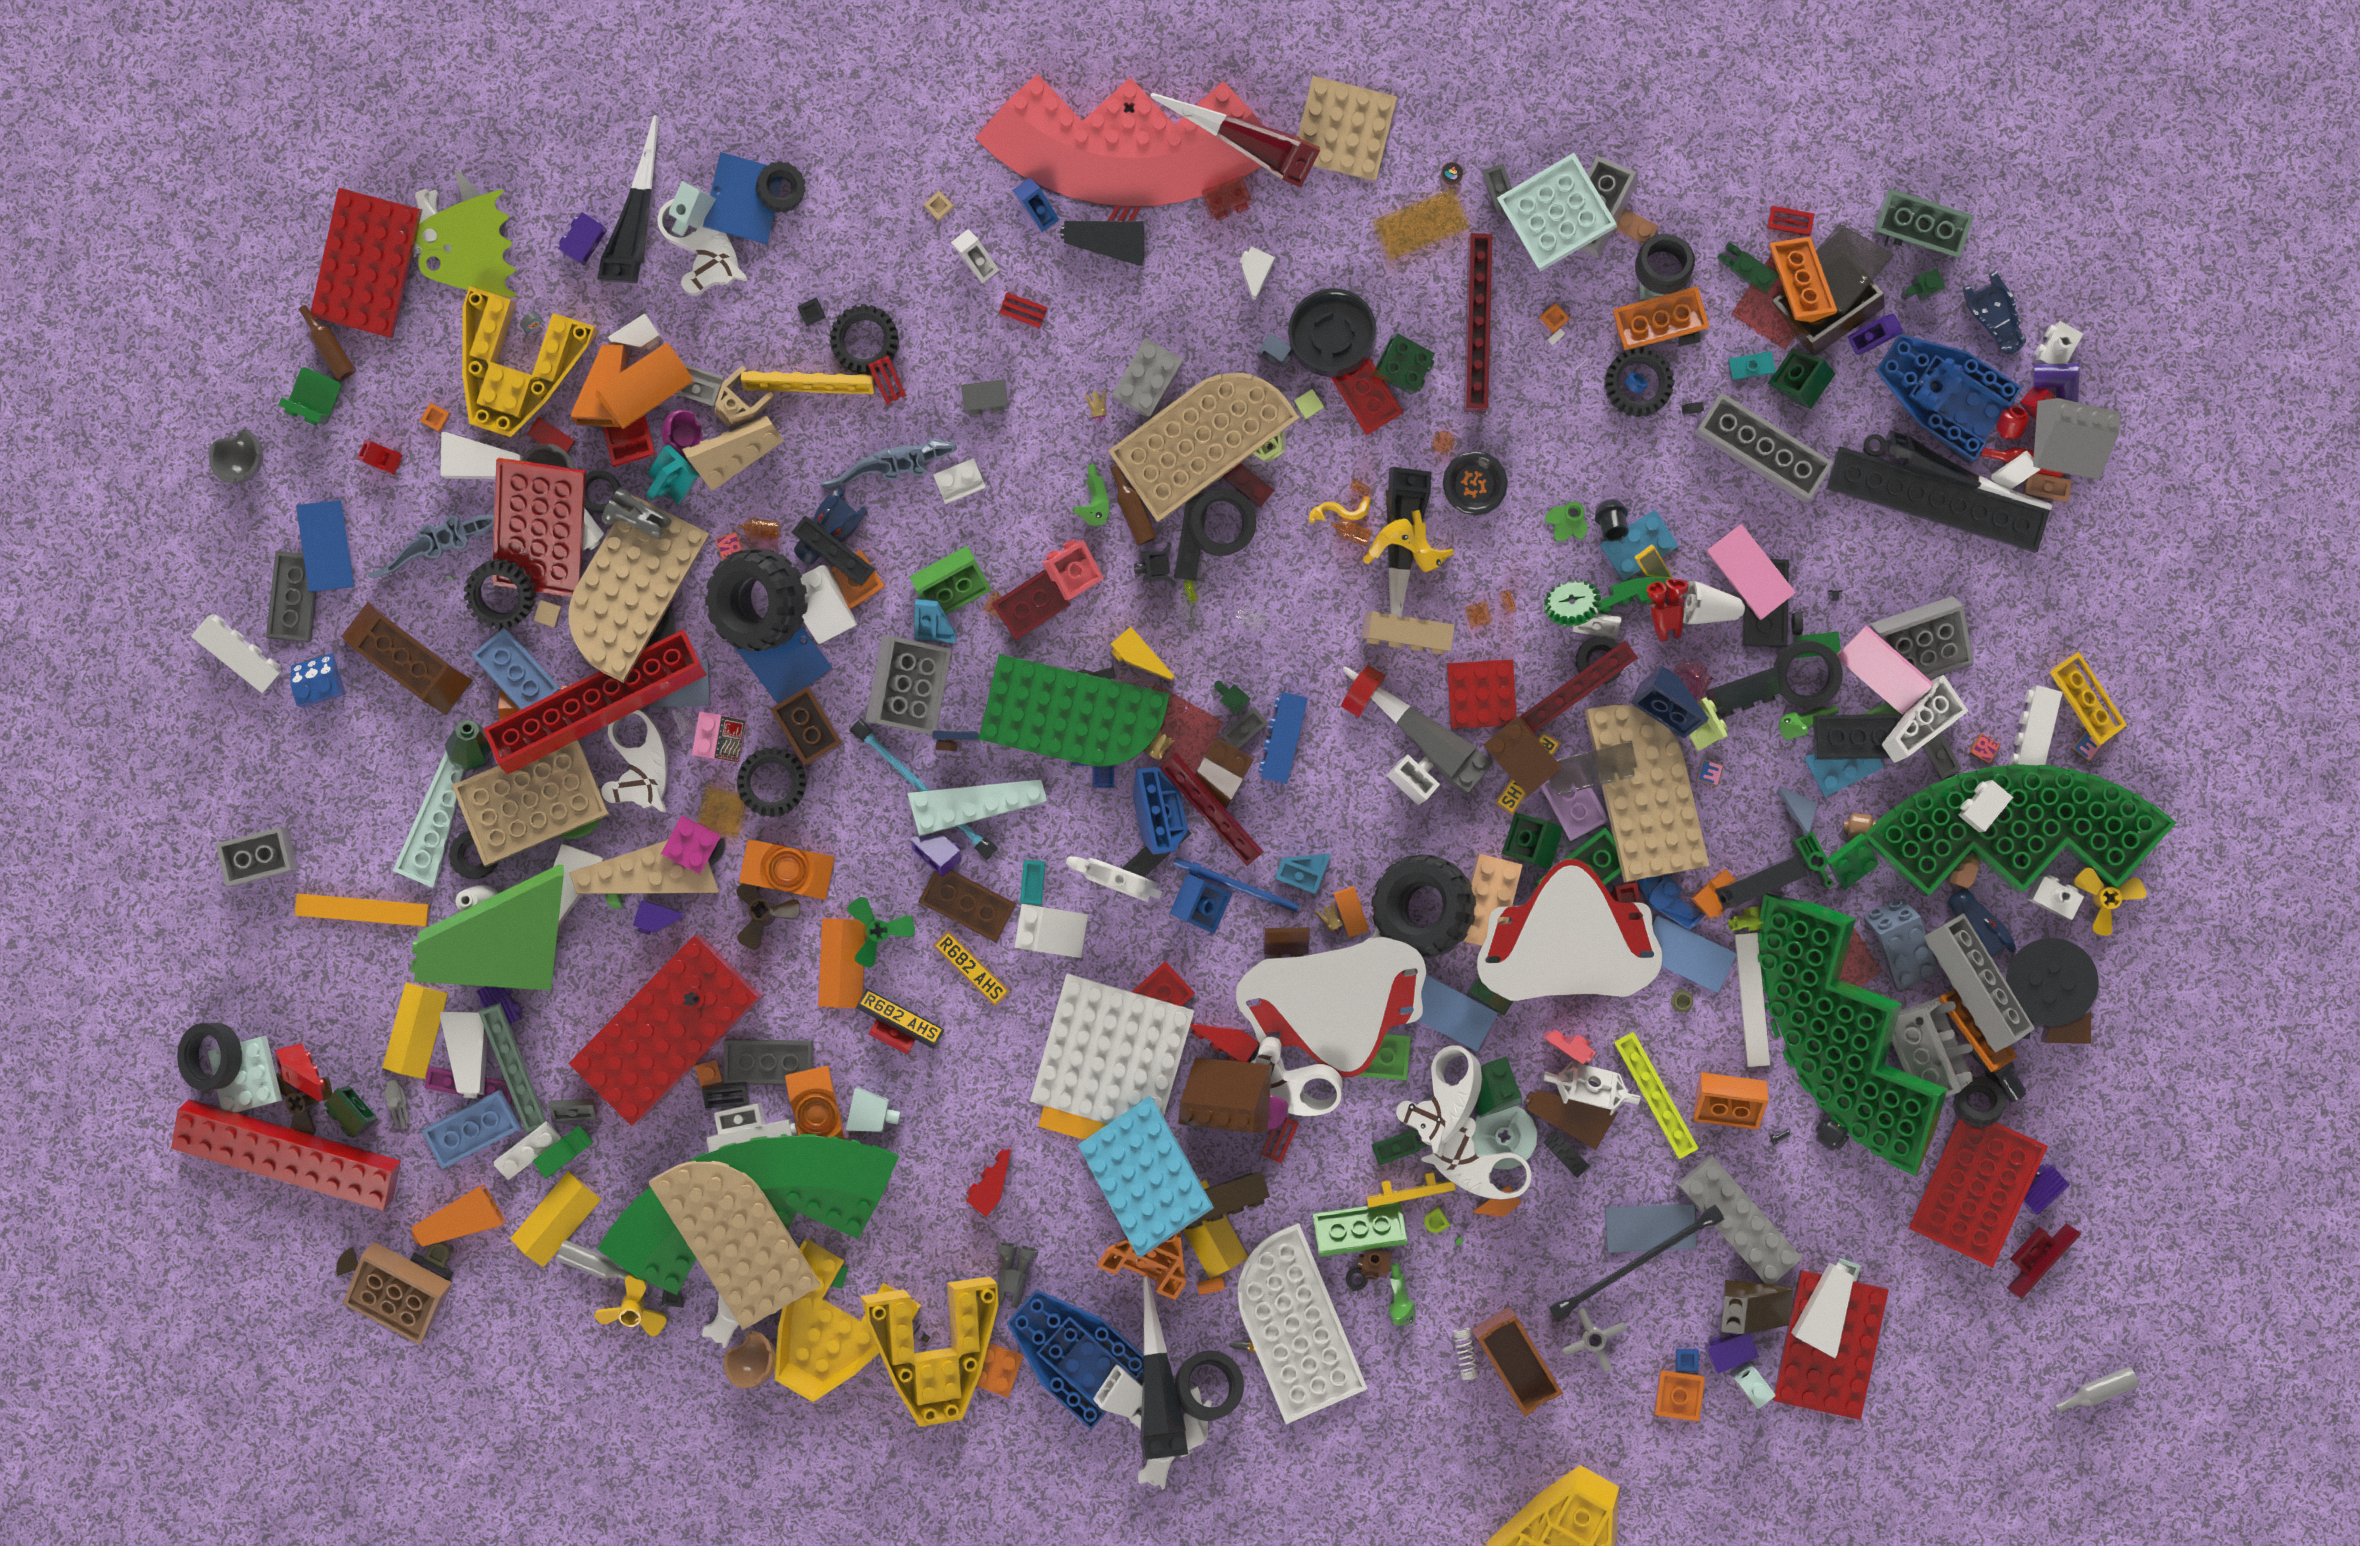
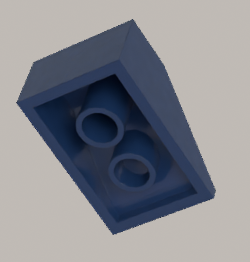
(1669, 702)

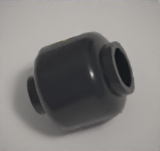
(1831, 1135)

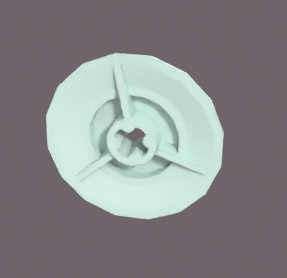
(1519, 1128)

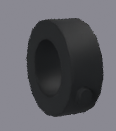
(1692, 408)
(1866, 448)
(1797, 623)
(1350, 1285)

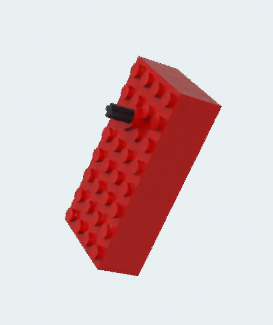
(665, 1030)

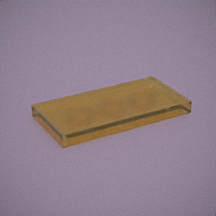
(1421, 224)

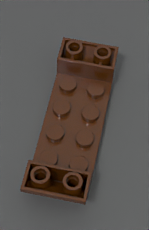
(406, 659)

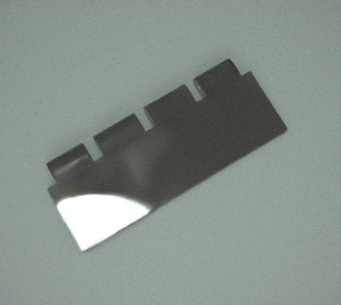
(1594, 764)

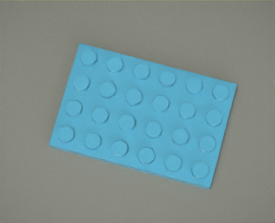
(1145, 1176)

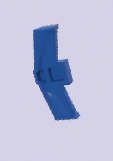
(1663, 897)

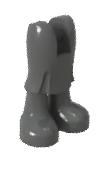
(641, 516)
(1013, 1279)

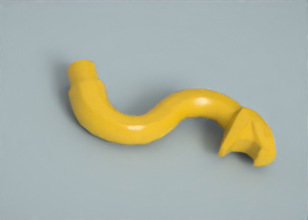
(1317, 512)

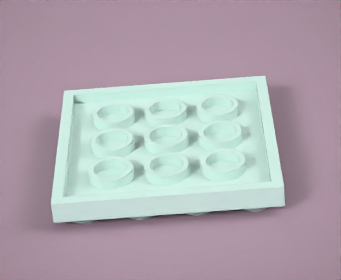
(1557, 212)

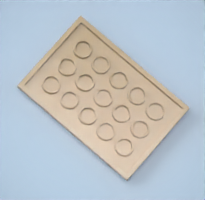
(530, 803)

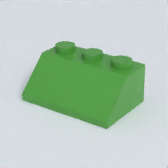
(951, 581)

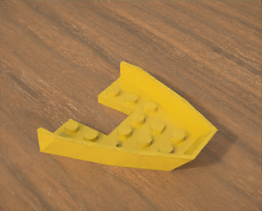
(819, 1341)
(1570, 1512)

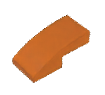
(1351, 911)

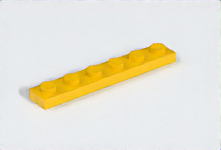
(807, 382)

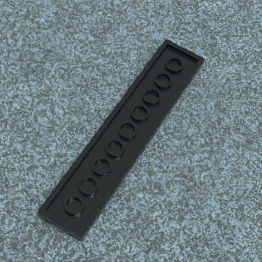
(1937, 499)

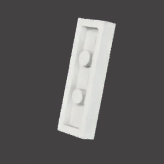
(527, 1150)

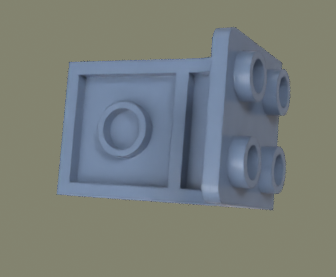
(1903, 943)

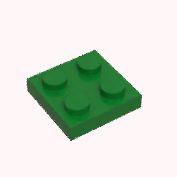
(1852, 861)

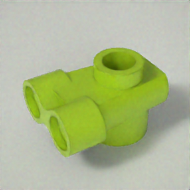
(1749, 919)

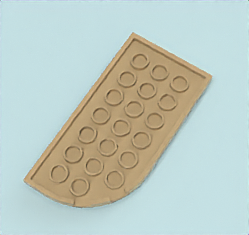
(1201, 438)
(630, 591)
(1655, 810)
(735, 1238)

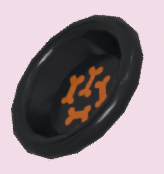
(1475, 483)

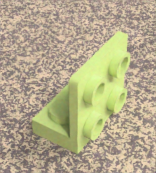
(1711, 730)

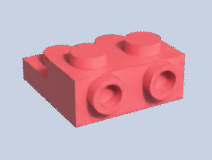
(1072, 568)
(1574, 1047)

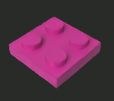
(690, 845)

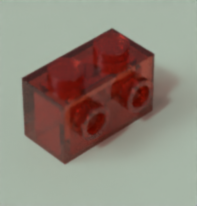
(1226, 198)

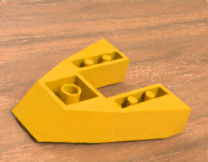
(501, 396)
(939, 1381)

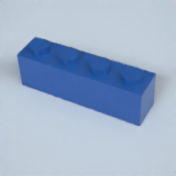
(1284, 737)

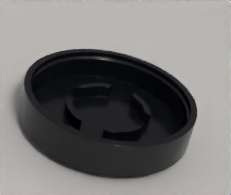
(1332, 332)
(2053, 982)

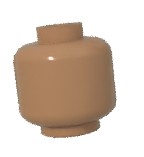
(1858, 824)

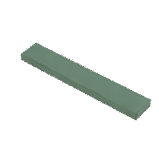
(512, 1067)

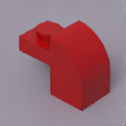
(379, 457)
(1362, 690)

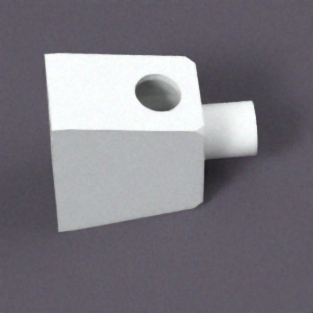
(1120, 1393)

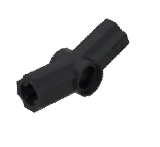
(2005, 1078)

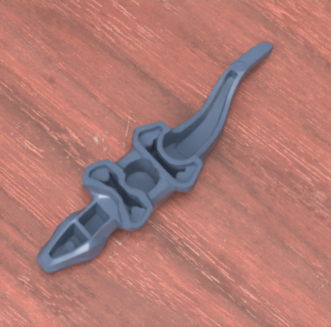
(896, 461)
(434, 540)

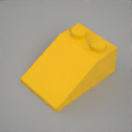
(1137, 654)

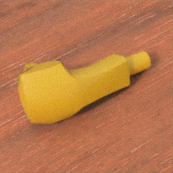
(1397, 532)
(1428, 558)

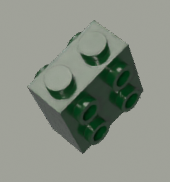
(1404, 364)

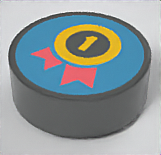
(530, 321)

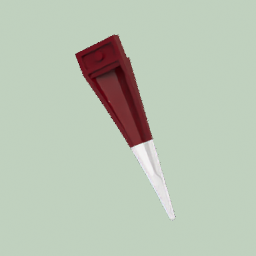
(1274, 150)

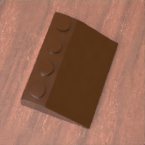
(1227, 1095)

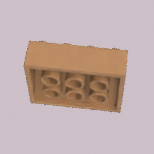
(396, 1292)

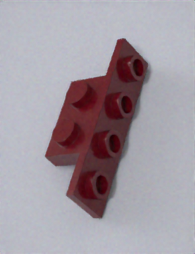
(2038, 1256)

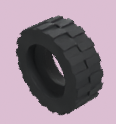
(788, 172)
(1591, 645)
(459, 863)
(1978, 1118)
(1566, 1154)

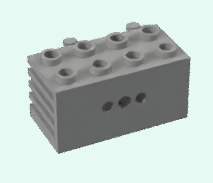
(1928, 1052)

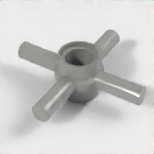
(1590, 1330)

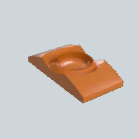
(786, 869)
(815, 1103)

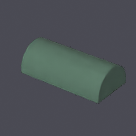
(1923, 223)

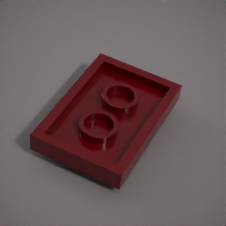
(1030, 605)

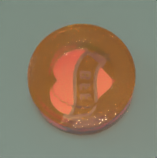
(1443, 442)

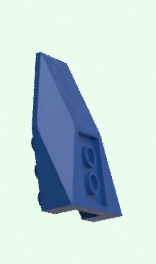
(1970, 409)
(1072, 1352)

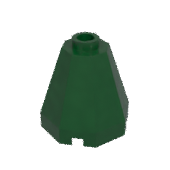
(468, 746)

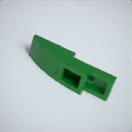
(1624, 592)

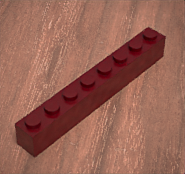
(1478, 322)

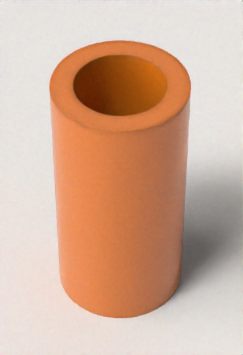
(1210, 1285)

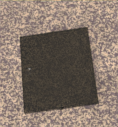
(1850, 264)

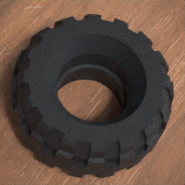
(732, 606)
(1398, 886)

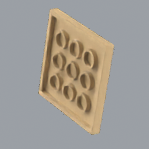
(1347, 126)

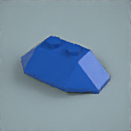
(1158, 810)

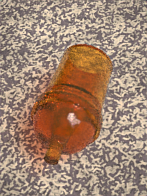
(760, 528)
(1352, 532)

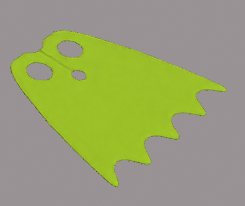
(475, 243)

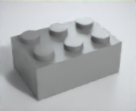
(1147, 378)
(257, 856)

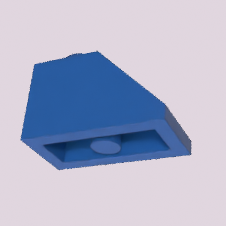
(1036, 204)

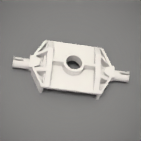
(1574, 1085)

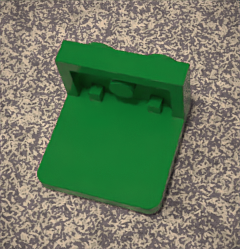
(312, 397)

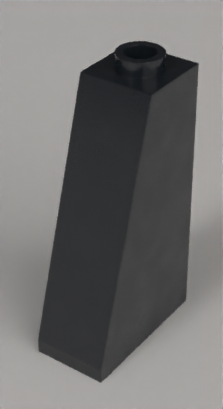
(1110, 238)
(1761, 882)

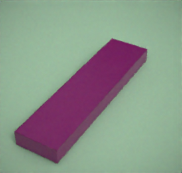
(443, 1080)

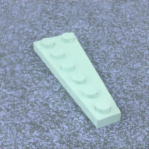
(958, 806)
(429, 835)

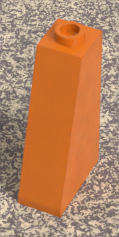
(588, 409)
(462, 1217)

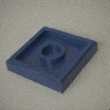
(955, 736)

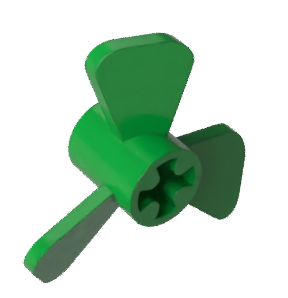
(862, 911)

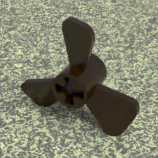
(752, 933)
(300, 1103)

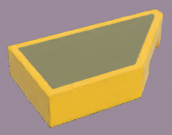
(1652, 563)

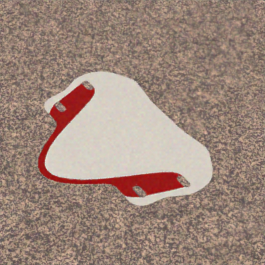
(1569, 941)
(1335, 1000)

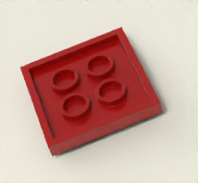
(1481, 693)

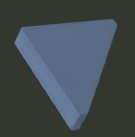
(1799, 808)

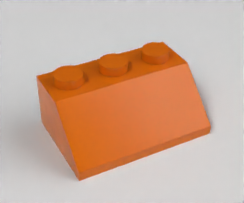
(1730, 1101)

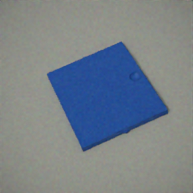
(736, 202)
(787, 667)

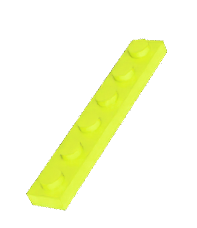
(1655, 1095)

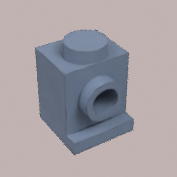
(1275, 351)

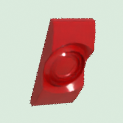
(629, 443)

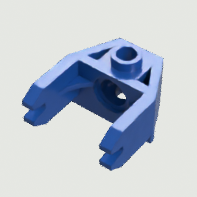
(1945, 377)

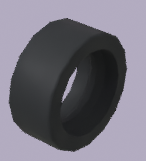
(599, 474)

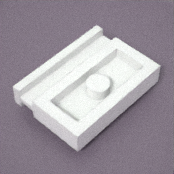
(959, 481)

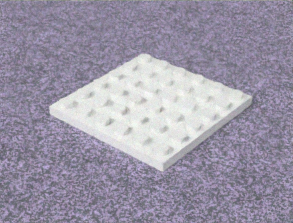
(1109, 1051)

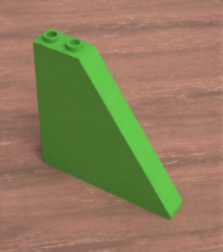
(497, 941)

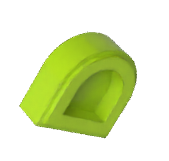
(1436, 1221)

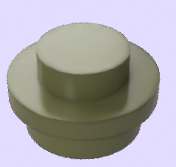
(1682, 1001)

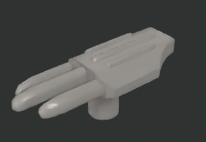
(396, 1100)

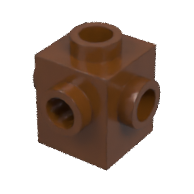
(1377, 1269)

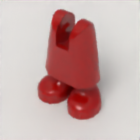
(1668, 614)

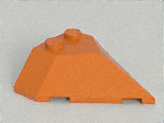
(1161, 1264)

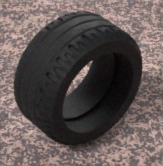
(1655, 281)

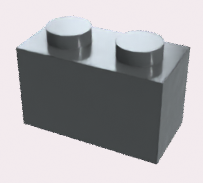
(985, 397)

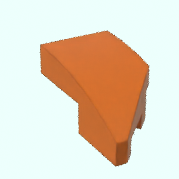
(1498, 1207)

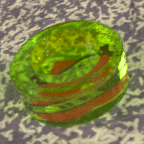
(1191, 591)

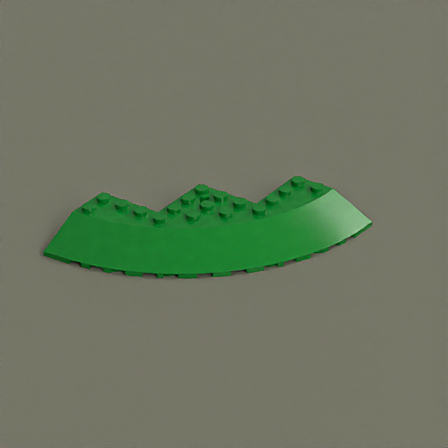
(2048, 811)
(1841, 1033)
(801, 1174)

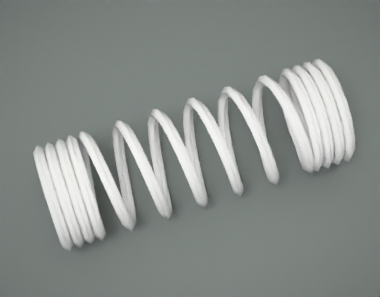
(1461, 1334)

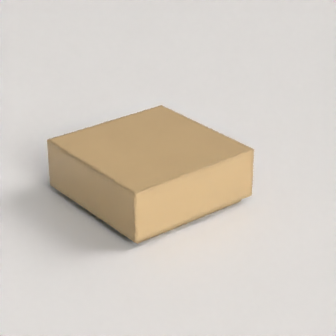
(938, 206)
(547, 613)

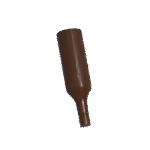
(328, 347)
(1133, 510)

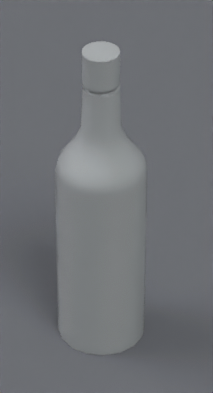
(589, 1261)
(2101, 1389)

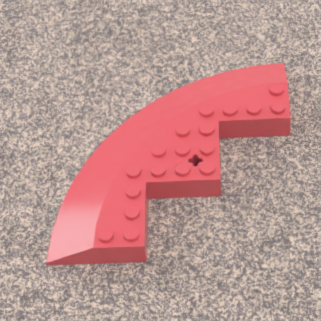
(1114, 153)

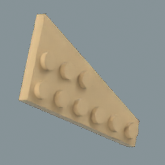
(642, 873)

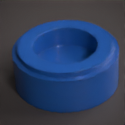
(1636, 382)

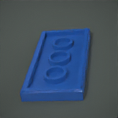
(324, 546)

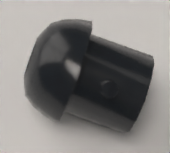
(1612, 519)

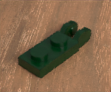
(1749, 268)
(1397, 1147)

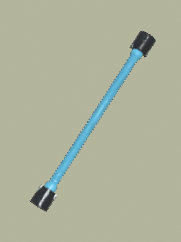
(864, 733)

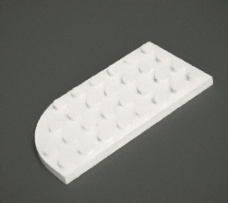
(1295, 1327)

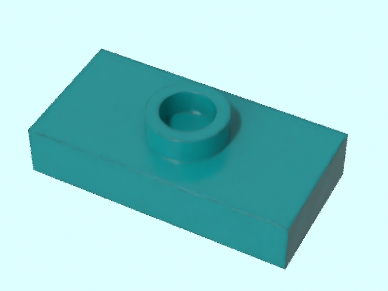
(1751, 365)

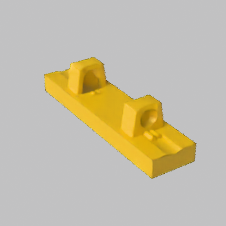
(1431, 1188)

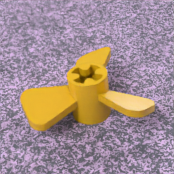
(2090, 882)
(632, 1309)

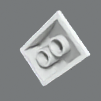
(827, 609)
(1051, 930)

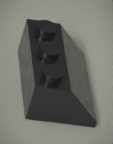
(1745, 692)

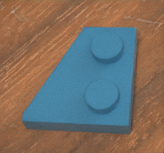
(932, 623)
(1303, 871)

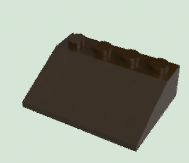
(1822, 333)

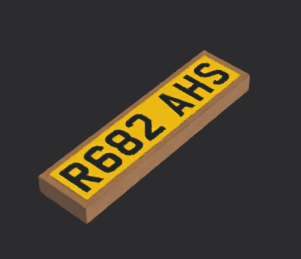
(1512, 794)
(971, 968)

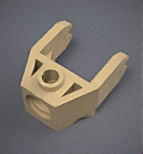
(732, 409)

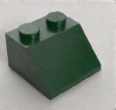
(1802, 378)
(1532, 840)
(1487, 996)
(1498, 1088)
(350, 1111)

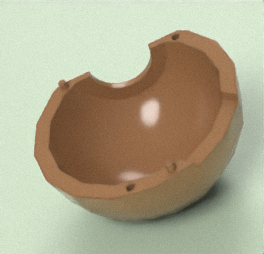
(750, 1362)

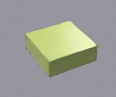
(1308, 404)

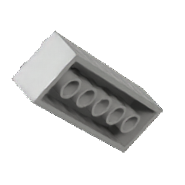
(1763, 448)
(1979, 983)
(1744, 1224)

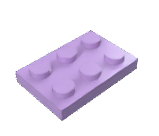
(1575, 811)

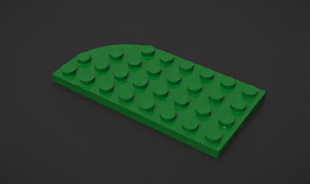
(1070, 713)

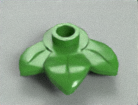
(1566, 524)

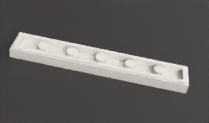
(1752, 1000)

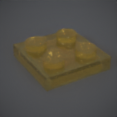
(721, 811)

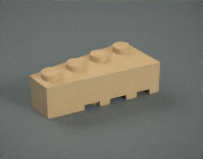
(732, 451)
(1407, 631)

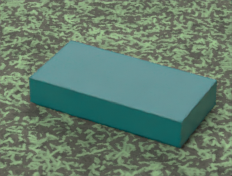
(1032, 882)

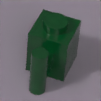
(1925, 285)
(1233, 698)

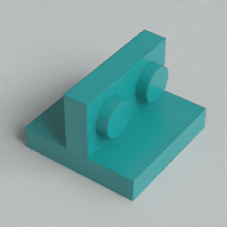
(671, 476)

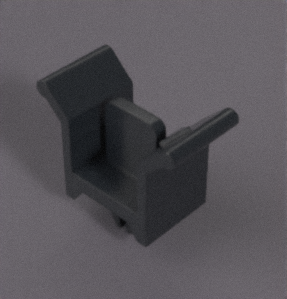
(1155, 566)

